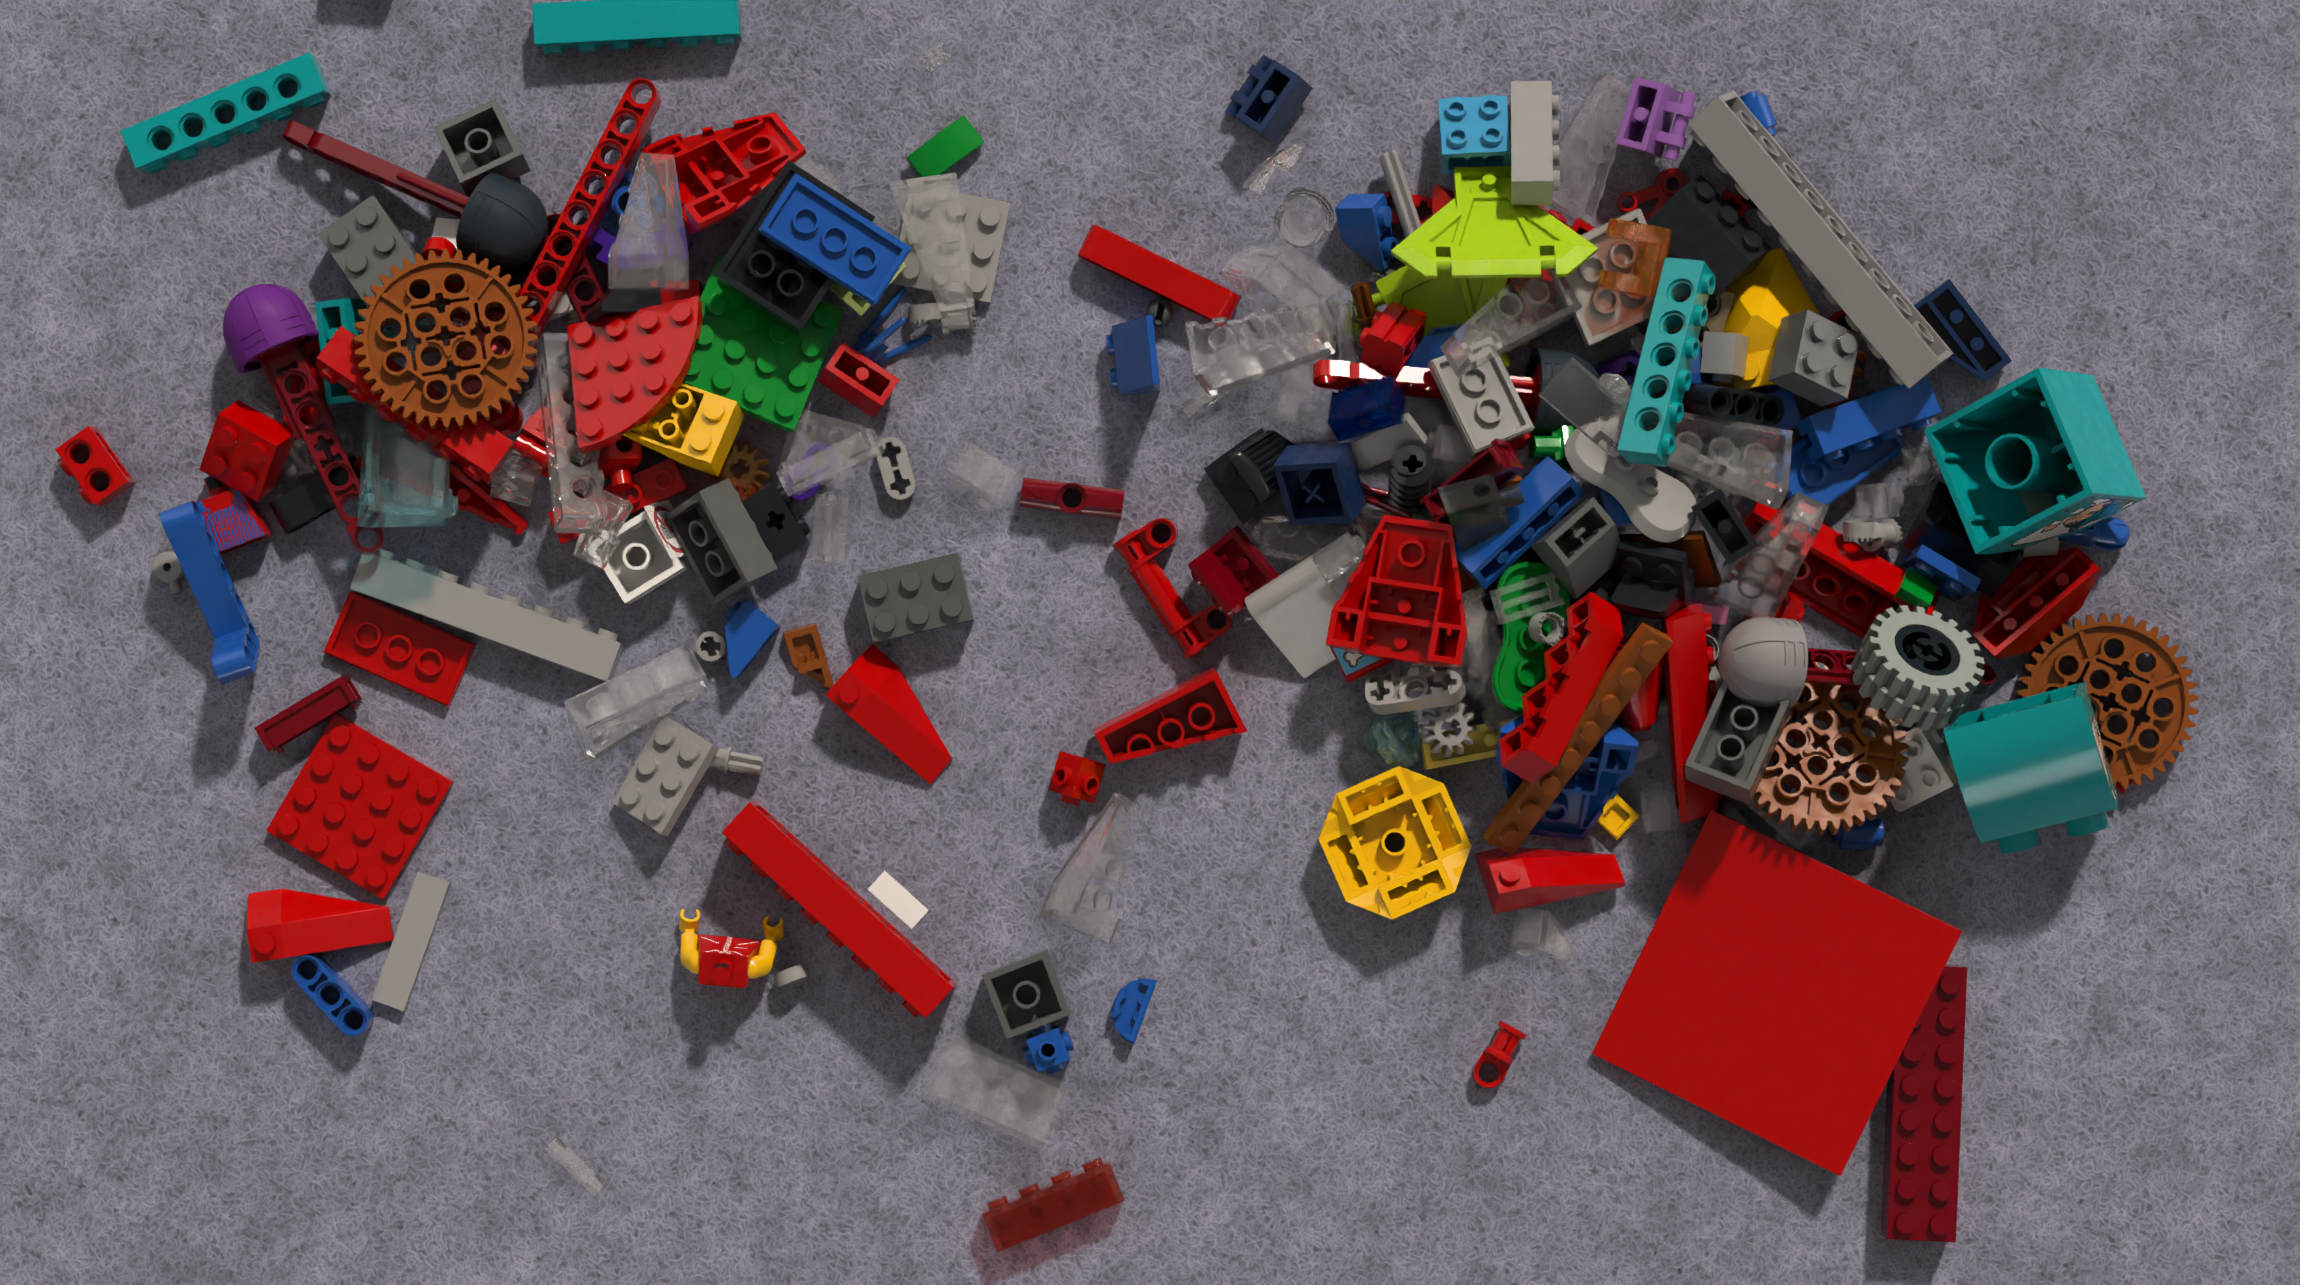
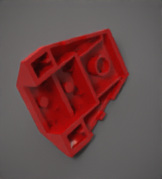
(727, 165)
(1404, 597)

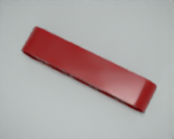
(1158, 274)

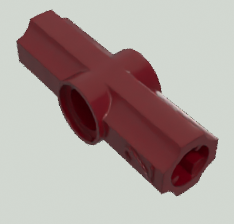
(1049, 494)

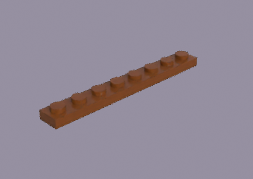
(1609, 699)

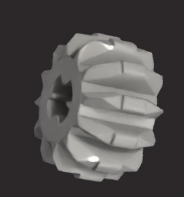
(1448, 741)

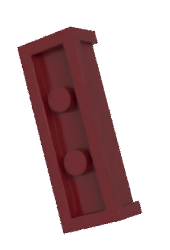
(1497, 461)
(308, 713)

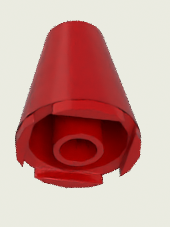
(1644, 705)

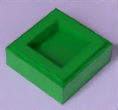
(1916, 589)

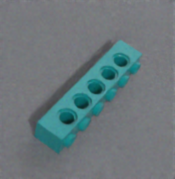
(143, 137)
(1676, 280)

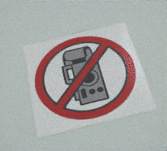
(657, 516)

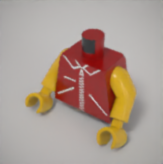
(727, 959)

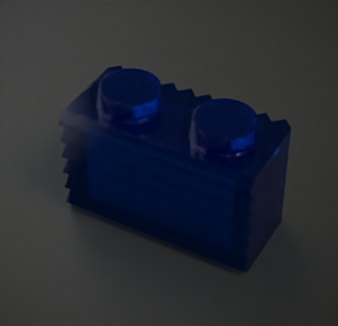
(1366, 408)

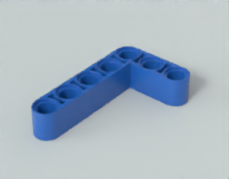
(235, 642)

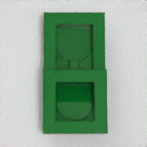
(945, 149)

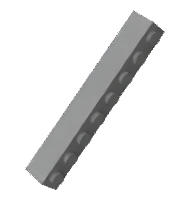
(487, 615)

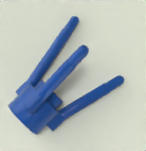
(874, 346)

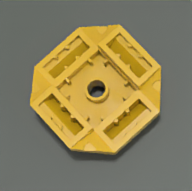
(1431, 851)

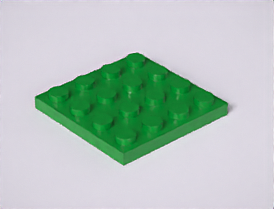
(755, 358)

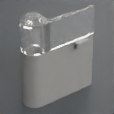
(1300, 601)

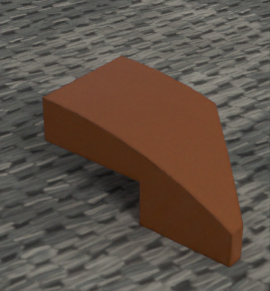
(808, 653)

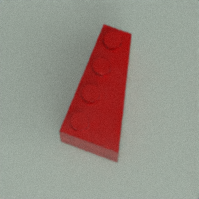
(1178, 717)

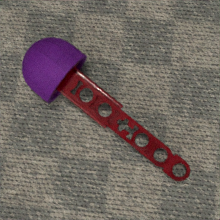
(266, 331)

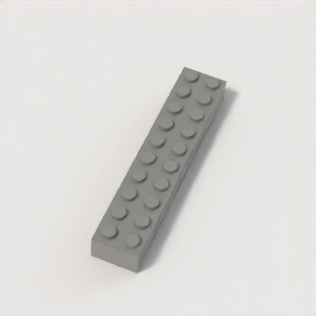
(1819, 239)

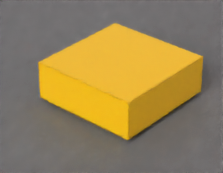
(1617, 817)

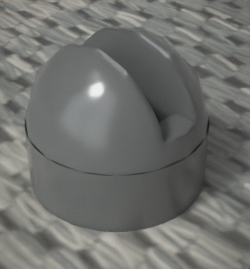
(1167, 314)

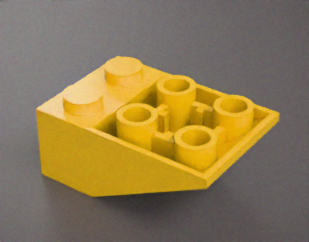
(692, 429)

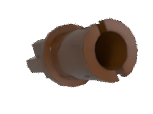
(1363, 304)

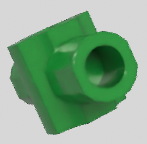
(1552, 446)

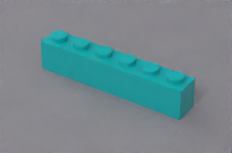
(633, 22)

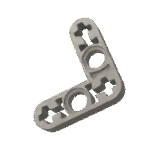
(1398, 688)

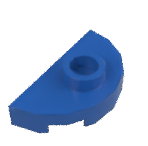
(1131, 1006)

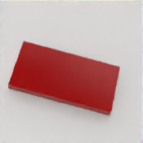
(399, 648)

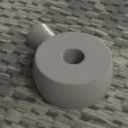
(170, 577)

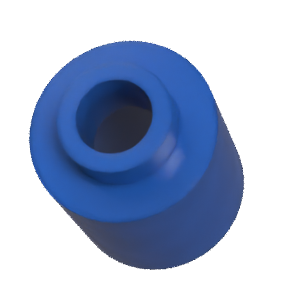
(1761, 110)
(1862, 837)

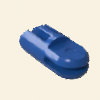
(2107, 535)

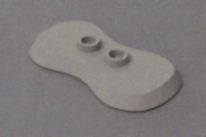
(1651, 498)

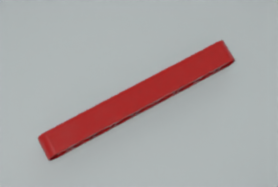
(595, 204)

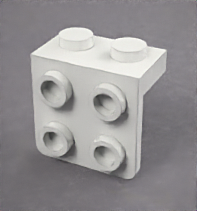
(1927, 769)

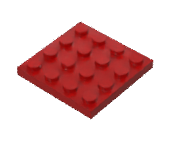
(360, 806)

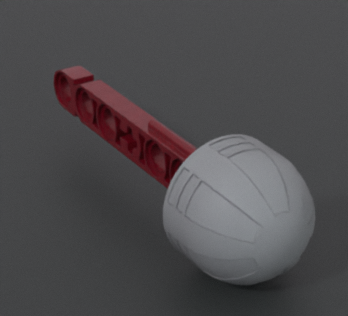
(1771, 662)

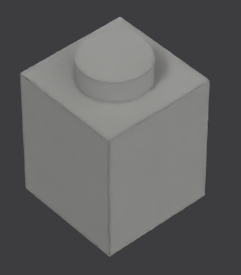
(1724, 356)

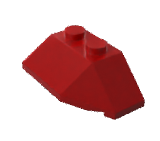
(2034, 602)

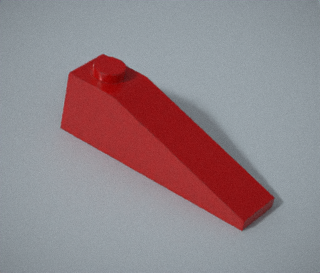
(886, 707)
(1544, 876)
(302, 923)

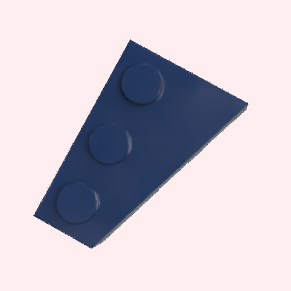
(1962, 331)

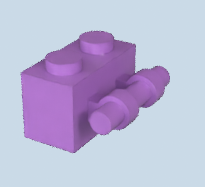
(1650, 116)

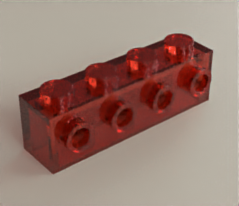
(1052, 1205)

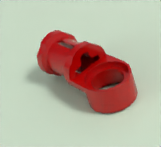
(1497, 1055)

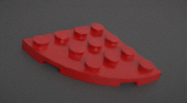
(629, 367)

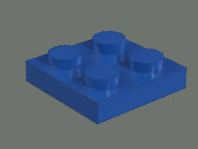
(1951, 579)

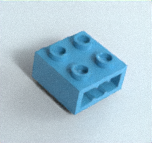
(1473, 132)

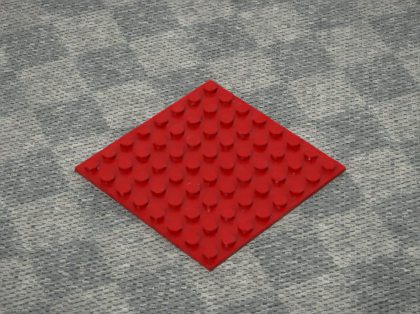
(1776, 992)

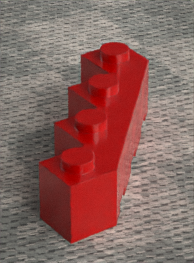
(1560, 700)

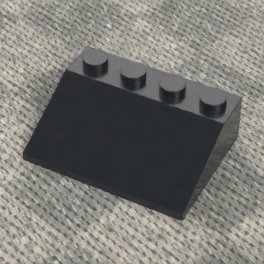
(768, 274)

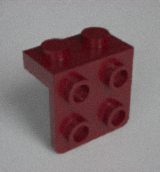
(1231, 571)

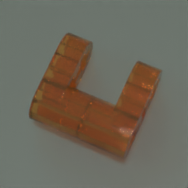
(1649, 261)

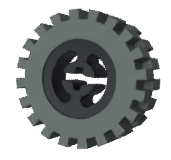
(1908, 683)

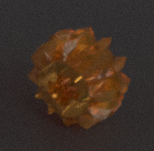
(746, 479)

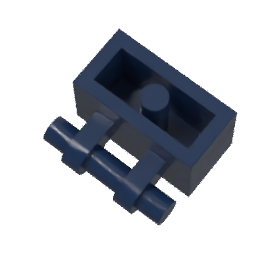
(1268, 98)

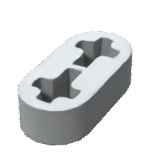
(904, 466)

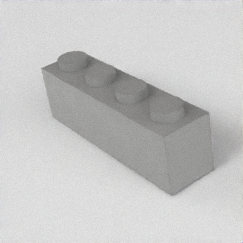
(1532, 143)

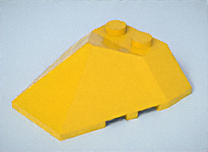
(1757, 311)

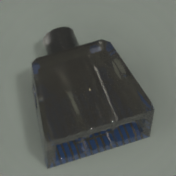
(1478, 508)

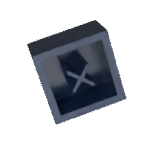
(1319, 483)

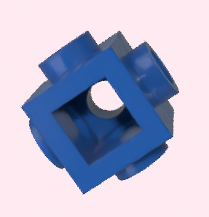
(1054, 1036)

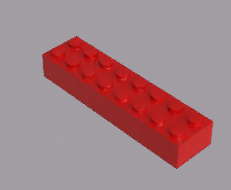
(838, 908)

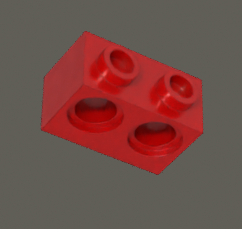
(101, 460)

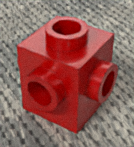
(1076, 778)

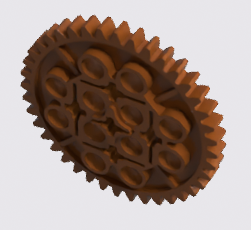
(481, 291)
(2163, 680)
(1876, 757)

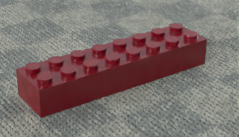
(1926, 1120)

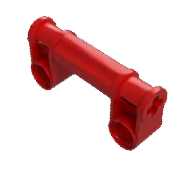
(1161, 592)

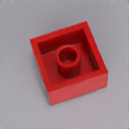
(247, 450)

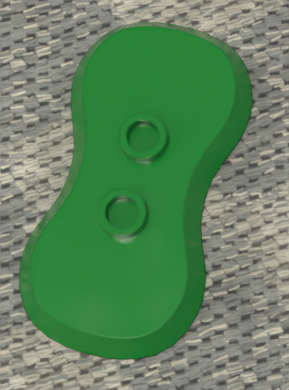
(1521, 658)

